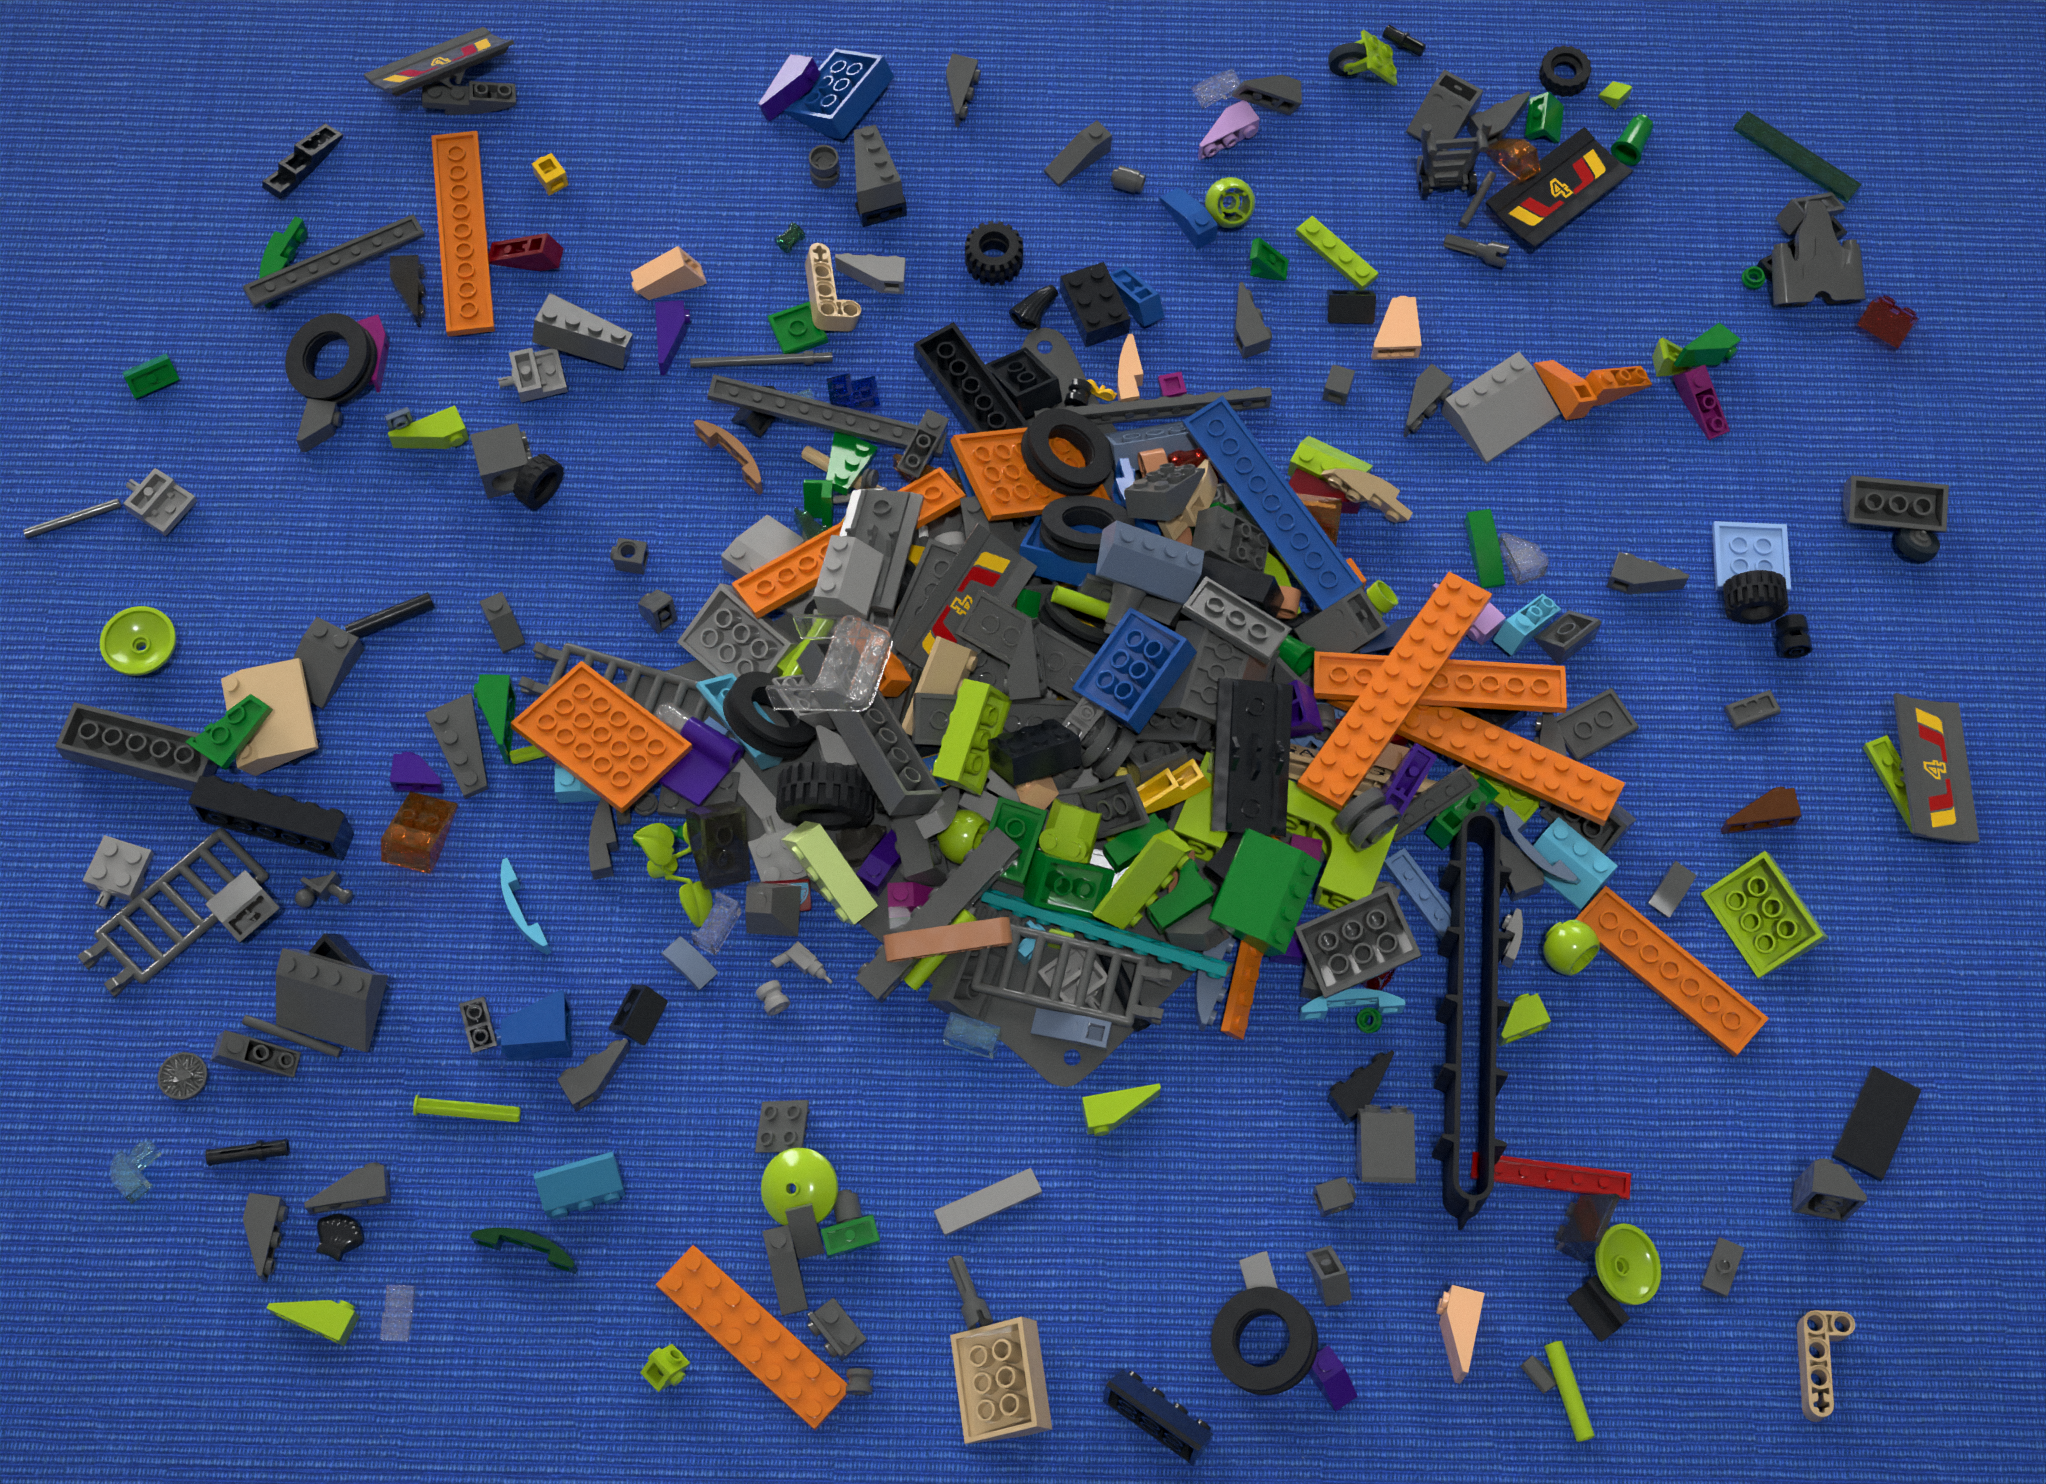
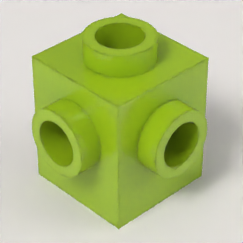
(665, 1367)

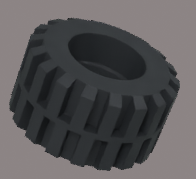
(994, 268)
(1755, 596)

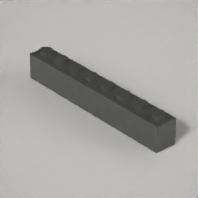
(945, 903)

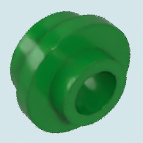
(1756, 273)
(1362, 1020)

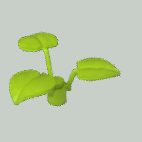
(657, 844)

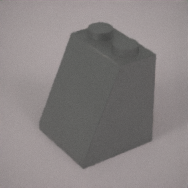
(1151, 758)
(1385, 1145)

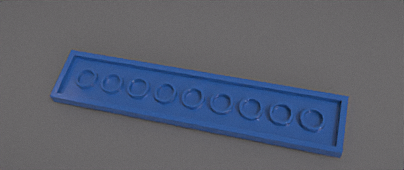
(1272, 503)

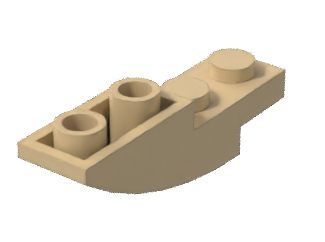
(1366, 487)
(1199, 501)

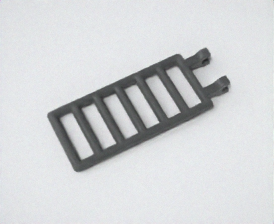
(561, 658)
(117, 983)
(1133, 1010)

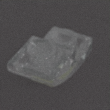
(1216, 87)
(398, 1312)

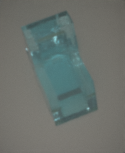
(127, 1173)

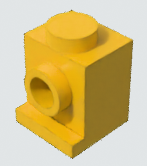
(550, 174)

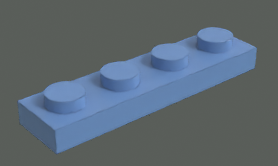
(1419, 891)

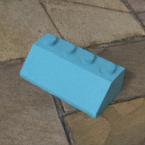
(713, 693)

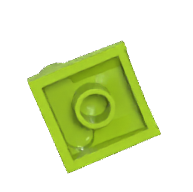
(1070, 832)

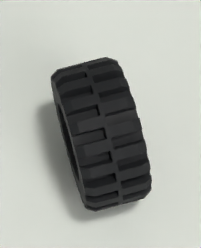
(824, 794)

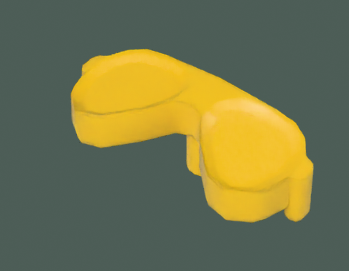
(1106, 394)

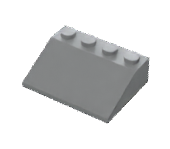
(1500, 408)
(732, 639)

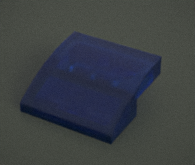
(853, 394)

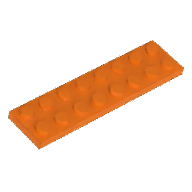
(1672, 972)
(753, 1337)

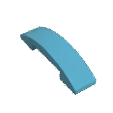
(532, 933)
(1383, 1001)

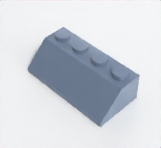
(1167, 436)
(1149, 562)

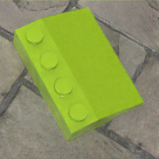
(1764, 915)

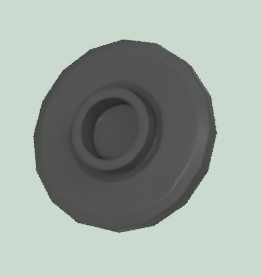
(182, 1076)

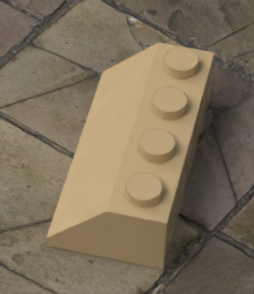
(943, 672)

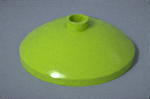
(132, 630)
(813, 1180)
(1628, 1264)

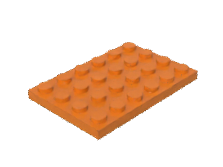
(1002, 477)
(601, 736)

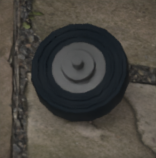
(1917, 544)

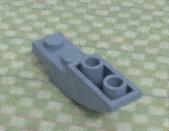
(1210, 989)

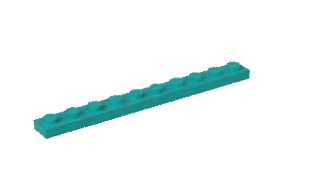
(1117, 937)

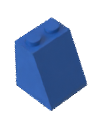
(538, 1030)

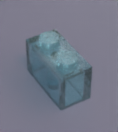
(972, 1035)

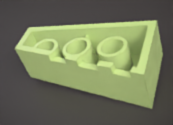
(830, 872)

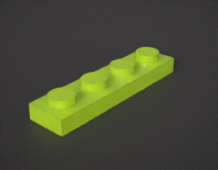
(1336, 253)
(1887, 763)

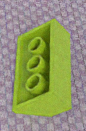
(964, 748)
(1143, 880)

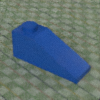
(1191, 217)
(1138, 296)

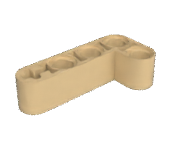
(826, 309)
(1822, 1365)

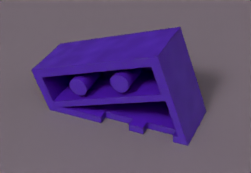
(1305, 713)

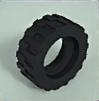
(1569, 56)
(538, 481)

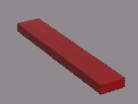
(1557, 1176)

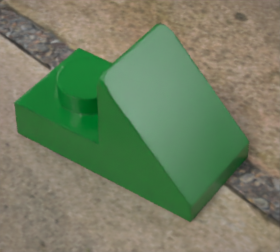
(1267, 261)

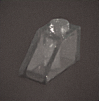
(1523, 558)

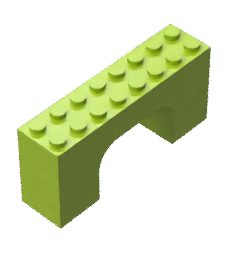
(1348, 872)

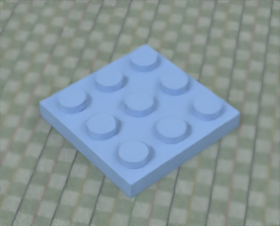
(1749, 547)

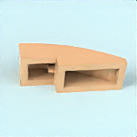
(1129, 372)

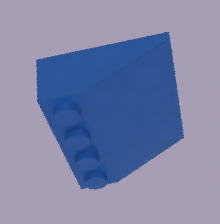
(842, 92)
(1051, 565)
(1135, 669)

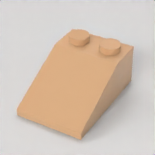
(1459, 1323)

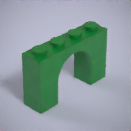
(1184, 899)

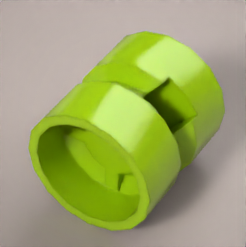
(1382, 597)

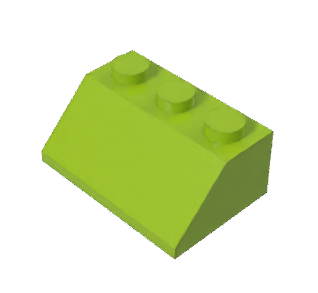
(1316, 456)

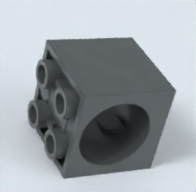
(500, 457)

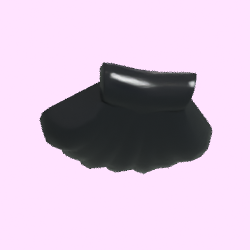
(338, 1235)

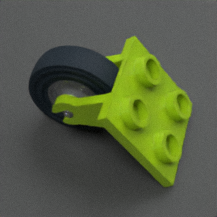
(1363, 56)

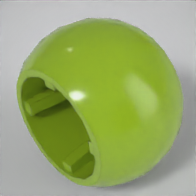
(1216, 195)
(962, 835)
(1570, 946)

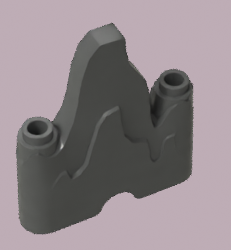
(1819, 264)

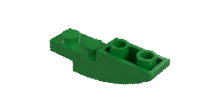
(282, 249)

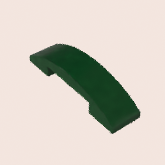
(494, 1238)

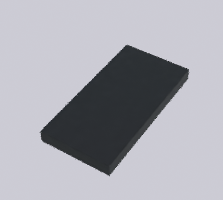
(1876, 1123)

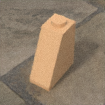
(668, 275)
(1399, 331)

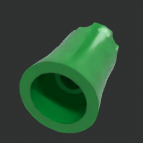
(1631, 143)
(1296, 655)

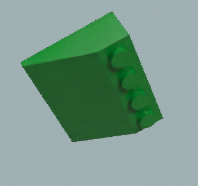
(1265, 892)

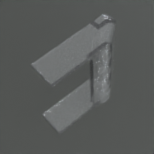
(849, 668)

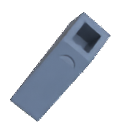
(1072, 1028)

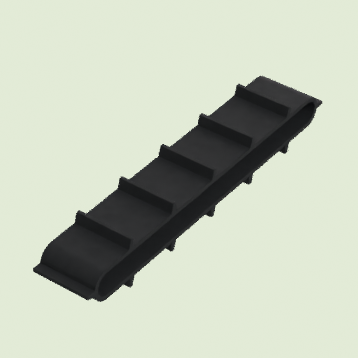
(1485, 831)

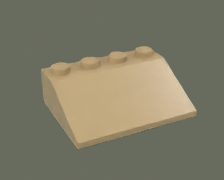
(288, 728)
(1001, 1381)

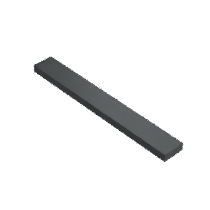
(333, 261)

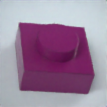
(1172, 385)

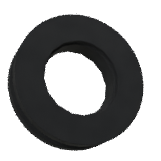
(311, 339)
(1054, 472)
(1078, 510)
(1065, 622)
(755, 729)
(1297, 1358)

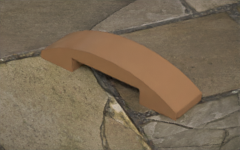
(714, 435)

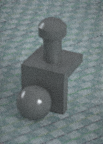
(323, 888)

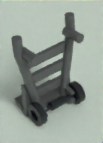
(1451, 167)

